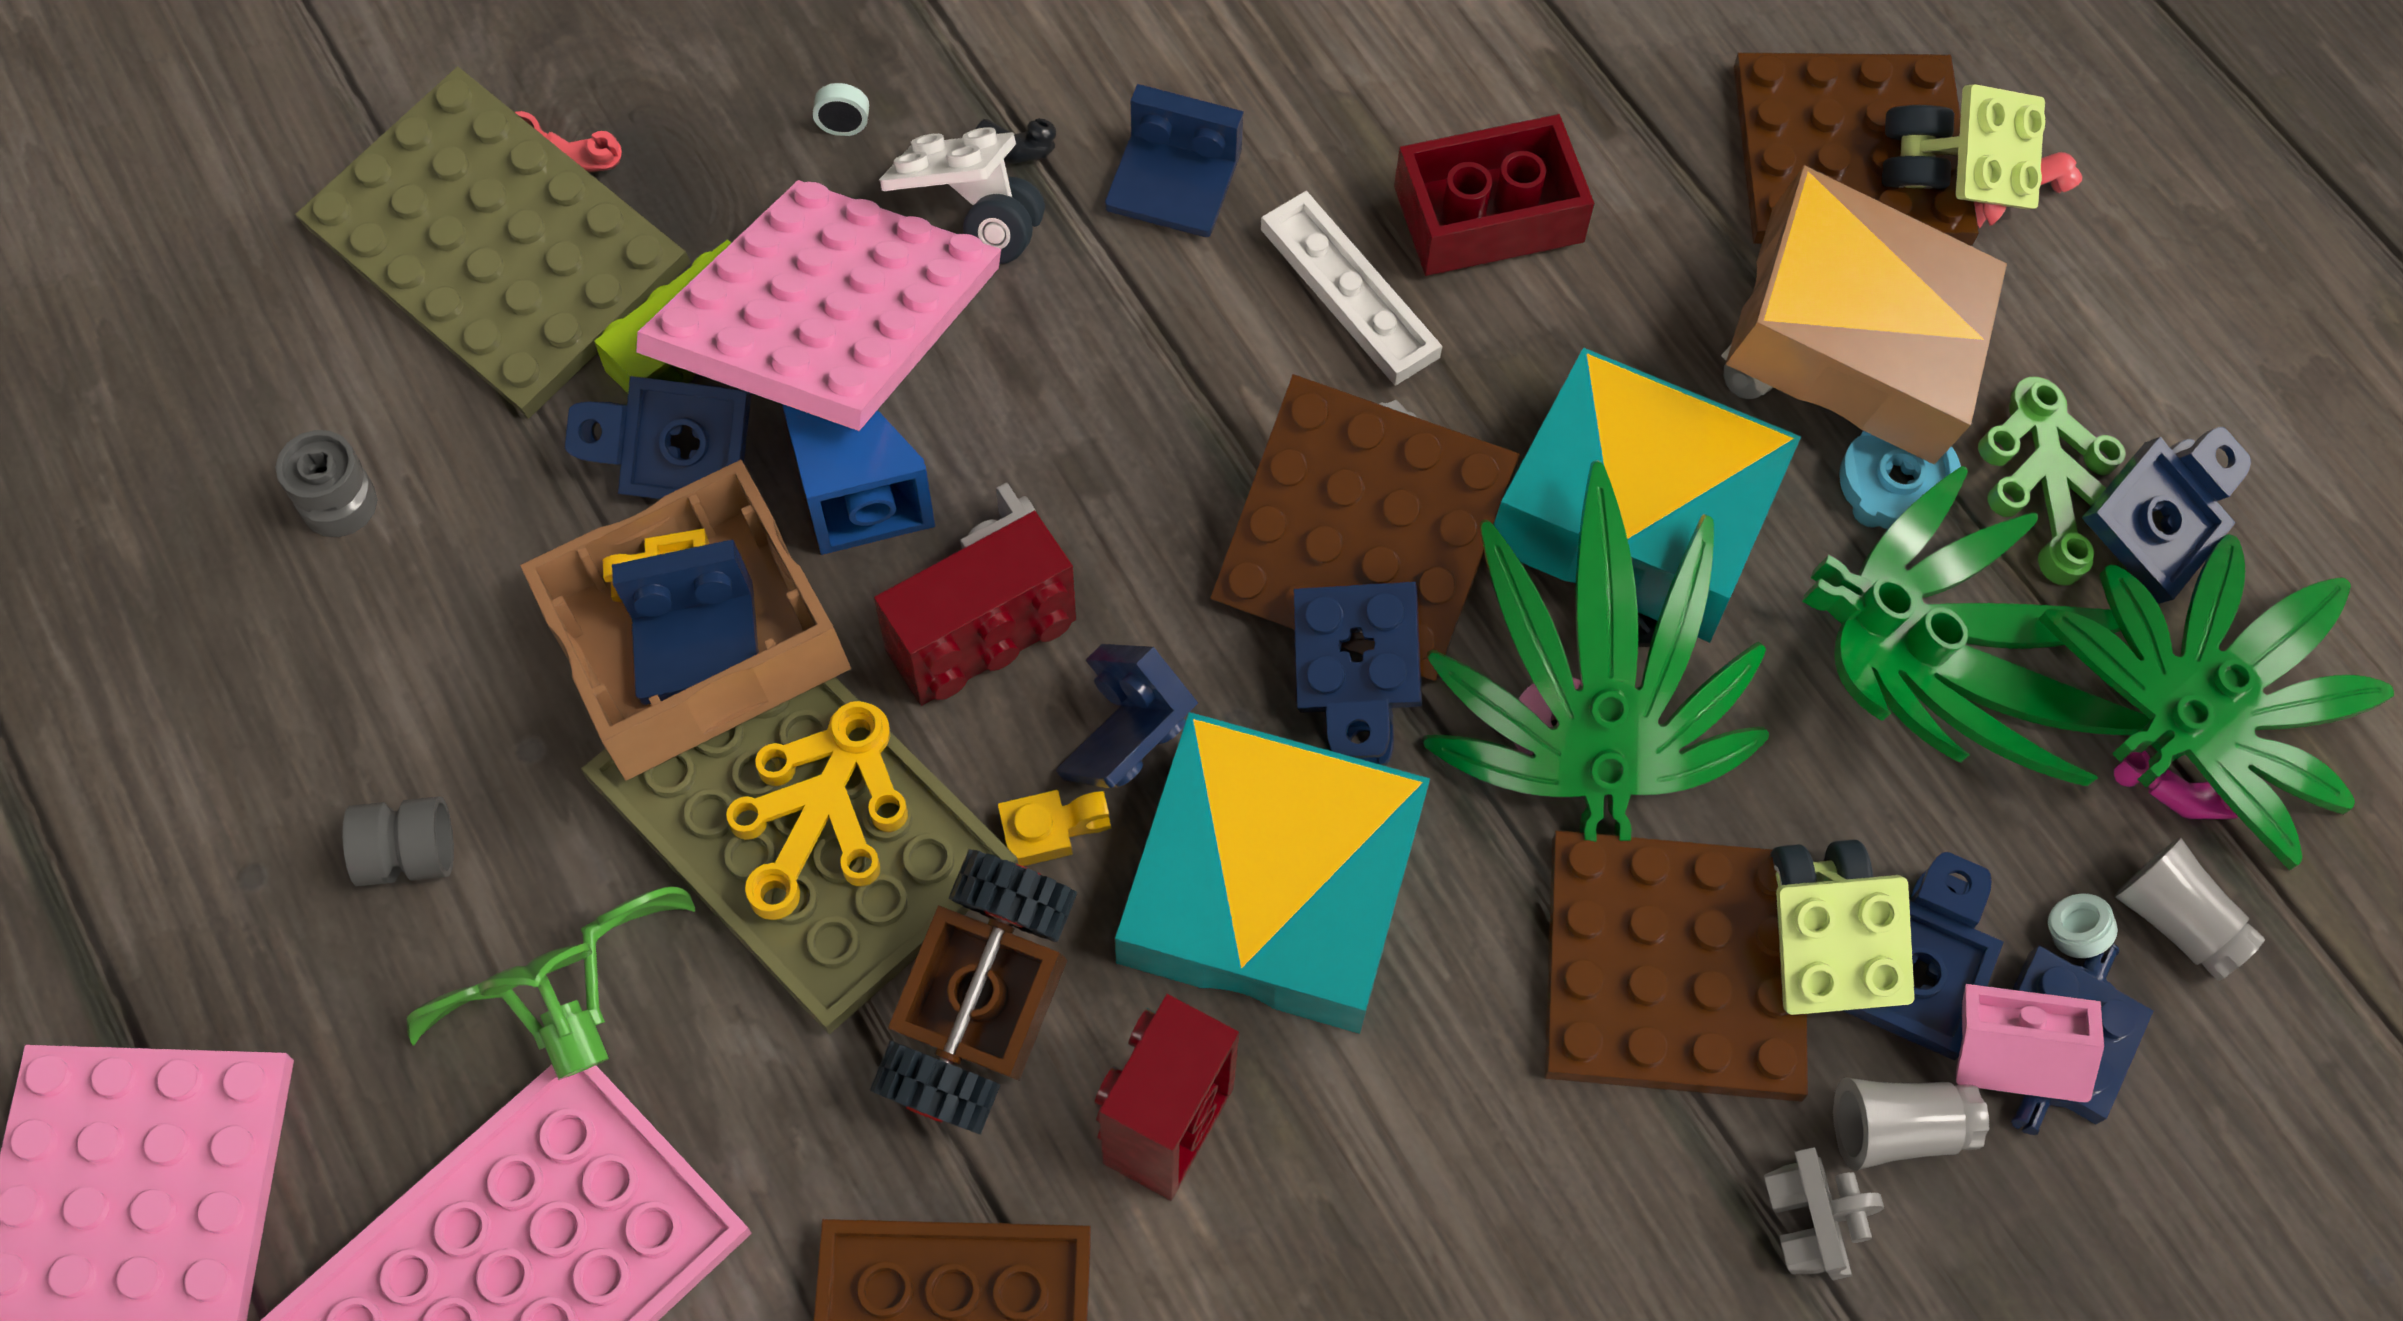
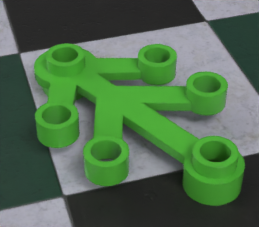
(2042, 409)

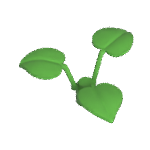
(567, 1030)

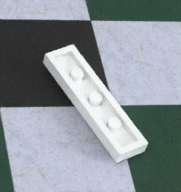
(1351, 288)

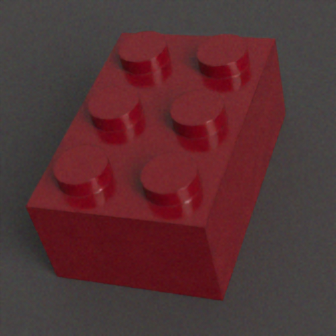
(1493, 194)
(977, 608)
(1166, 1095)

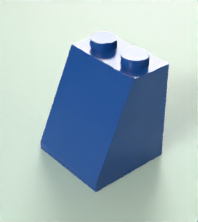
(860, 481)

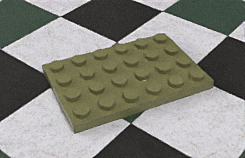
(492, 240)
(841, 936)

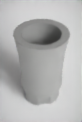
(2191, 910)
(1906, 1120)

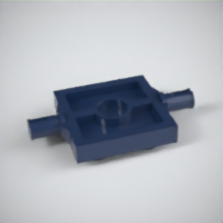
(2122, 1021)

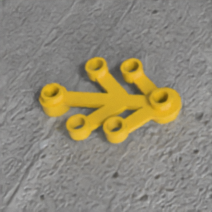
(819, 800)

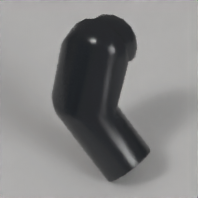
(1030, 145)

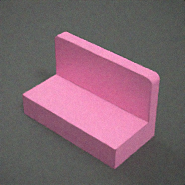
(2030, 1043)

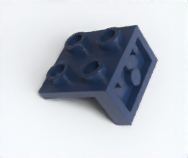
(1176, 161)
(687, 616)
(1149, 715)

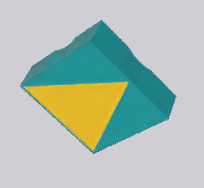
(1668, 466)
(1272, 871)

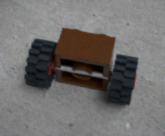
(976, 991)

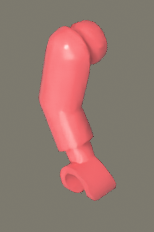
(593, 154)
(2055, 168)

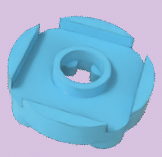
(1871, 491)

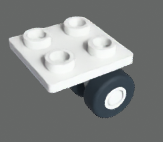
(975, 167)

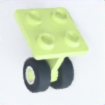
(1995, 147)
(1841, 931)

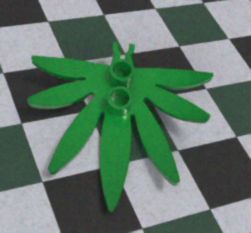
(1902, 646)
(2215, 698)
(1607, 727)

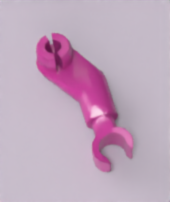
(2186, 799)

